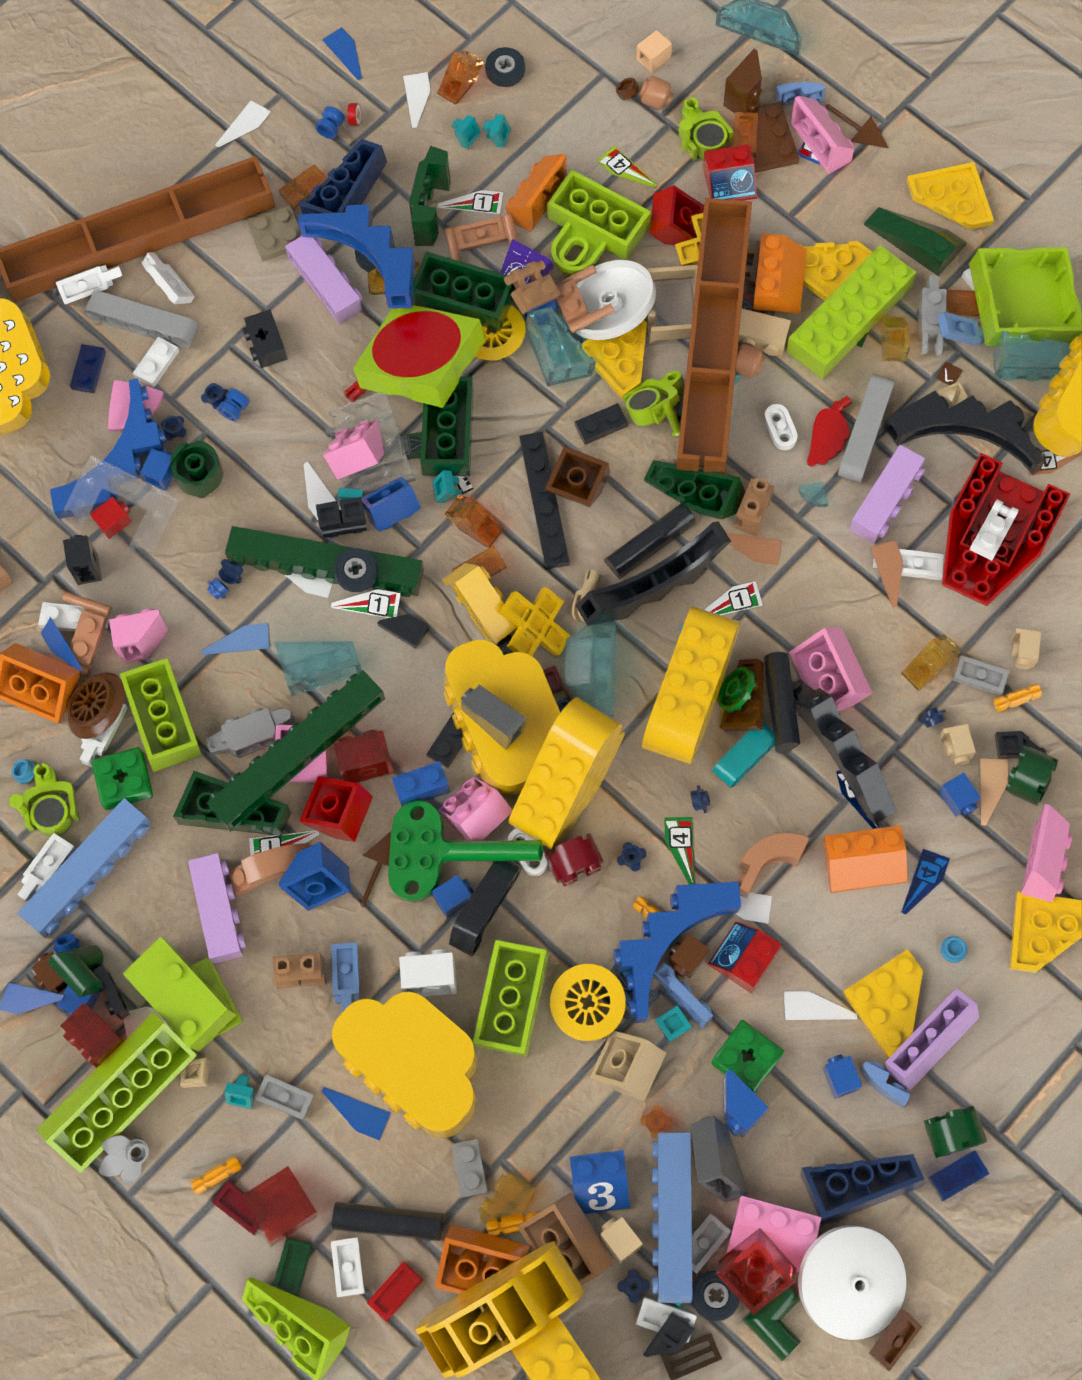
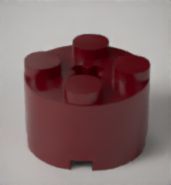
(574, 859)

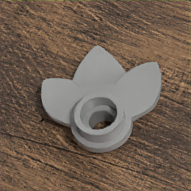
(119, 1158)

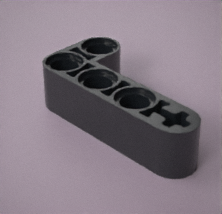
(483, 905)

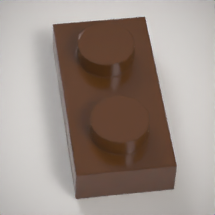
(895, 1339)

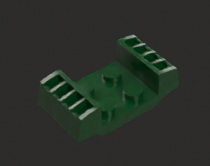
(430, 175)

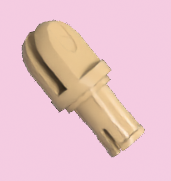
(590, 583)

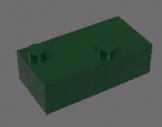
(462, 290)
(448, 433)

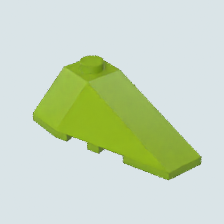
(305, 1328)

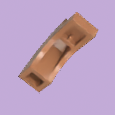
(769, 850)
(263, 867)

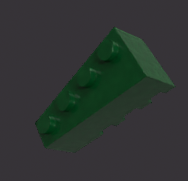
(194, 811)

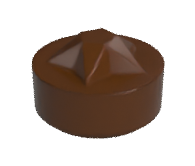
(627, 88)

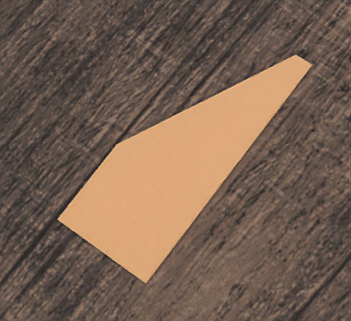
(992, 785)

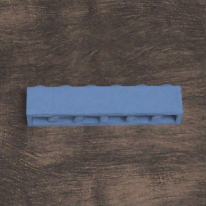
(85, 868)
(674, 1218)

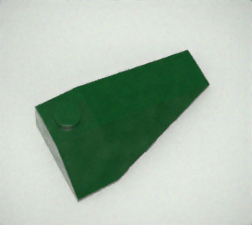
(921, 241)
(703, 492)

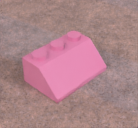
(821, 134)
(830, 664)
(1047, 856)
(787, 1228)

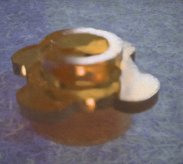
(656, 1113)

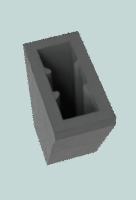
(493, 715)
(717, 1160)

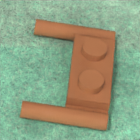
(480, 234)
(573, 305)
(88, 631)

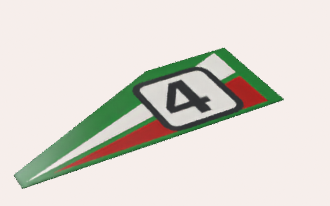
(680, 842)

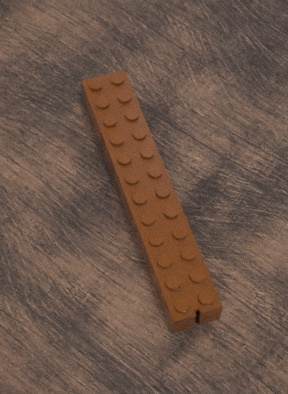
(136, 227)
(714, 336)

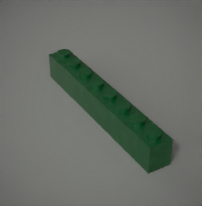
(317, 559)
(295, 750)

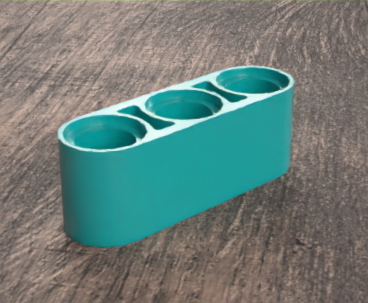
(744, 755)

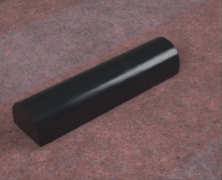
(650, 540)
(781, 702)
(387, 1221)

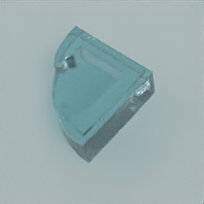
(814, 494)

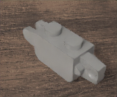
(931, 304)
(248, 733)

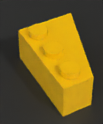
(481, 601)

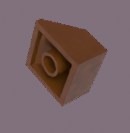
(744, 86)
(578, 477)

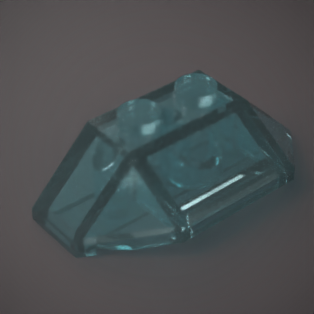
(761, 23)
(592, 665)

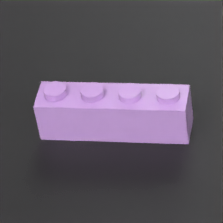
(324, 278)
(887, 494)
(216, 908)
(932, 1039)

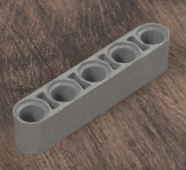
(141, 319)
(866, 428)

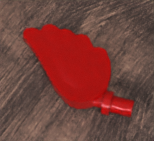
(829, 433)

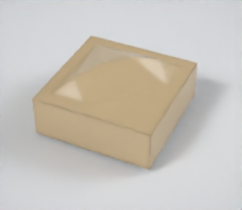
(953, 394)
(195, 1073)

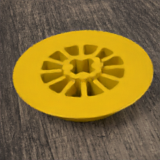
(517, 333)
(559, 999)

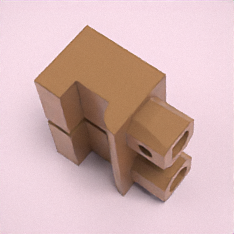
(754, 506)
(291, 969)

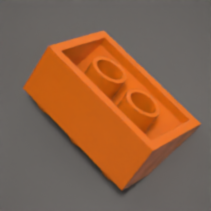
(536, 191)
(779, 274)
(36, 682)
(865, 858)
(473, 1257)

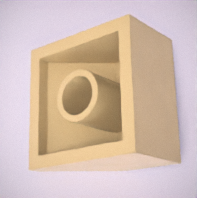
(628, 1065)

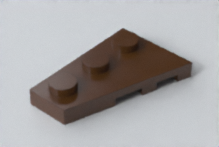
(774, 139)
(751, 714)

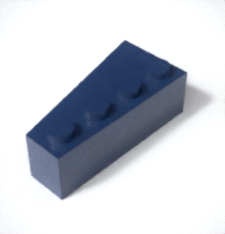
(349, 182)
(859, 1185)

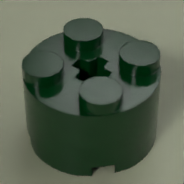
(196, 468)
(1031, 775)
(955, 1131)

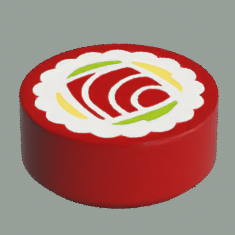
(354, 114)

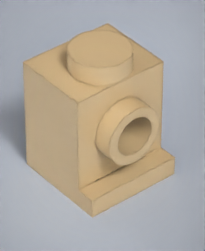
(1025, 648)
(958, 744)

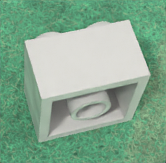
(429, 973)

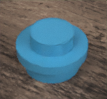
(23, 771)
(953, 949)

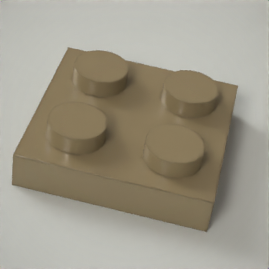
(274, 231)

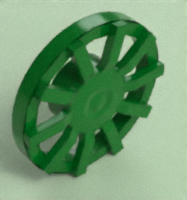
(736, 689)

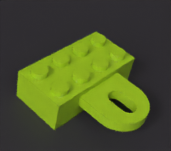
(595, 220)

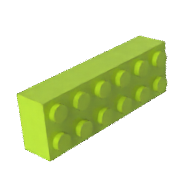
(851, 312)
(116, 1092)

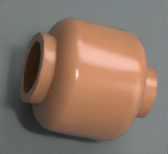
(655, 92)
(749, 361)

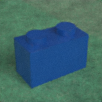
(390, 504)
(421, 784)

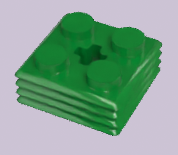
(110, 768)
(745, 1039)

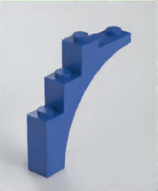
(375, 242)
(136, 440)
(641, 956)

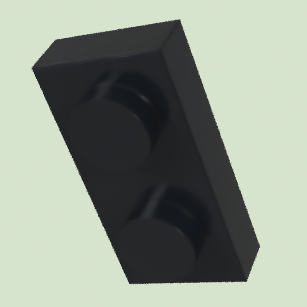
(601, 423)
(115, 1002)

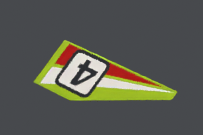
(620, 165)

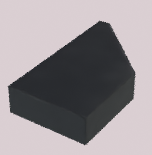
(405, 628)
(1011, 743)
(670, 1336)

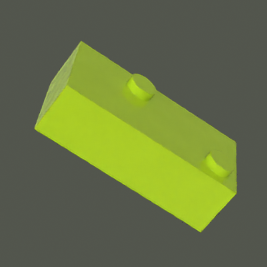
(160, 714)
(179, 994)
(511, 998)

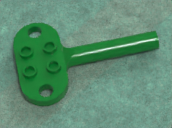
(421, 850)

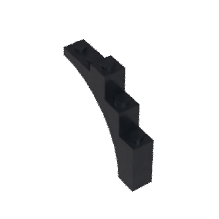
(969, 417)
(653, 584)
(843, 745)

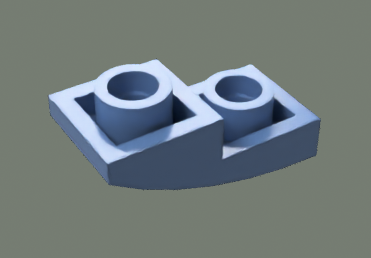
(788, 92)
(877, 1077)

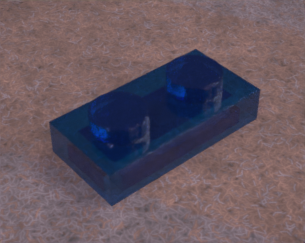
(88, 368)
(958, 1175)

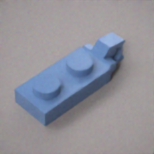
(960, 329)
(345, 973)
(682, 995)

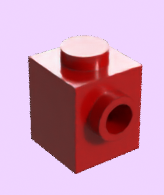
(111, 517)

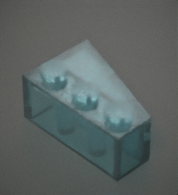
(555, 348)
(1027, 358)
(316, 663)

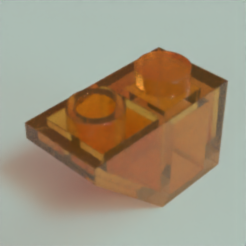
(460, 76)
(474, 520)

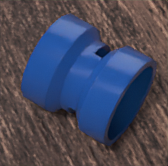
(329, 123)
(233, 405)

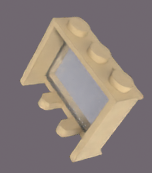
(673, 303)

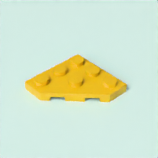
(953, 194)
(831, 265)
(619, 359)
(1043, 930)
(888, 1001)

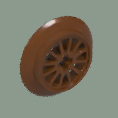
(95, 705)

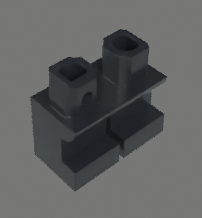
(340, 522)

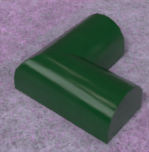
(78, 967)
(770, 1328)

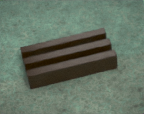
(708, 1337)

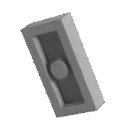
(980, 675)
(284, 1097)
(469, 1168)
(707, 1241)

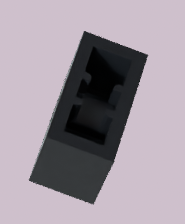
(261, 327)
(82, 559)

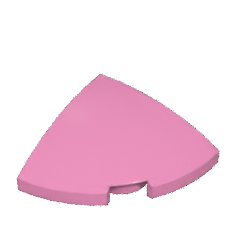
(120, 404)

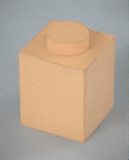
(654, 51)

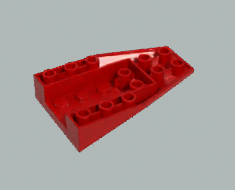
(1023, 544)

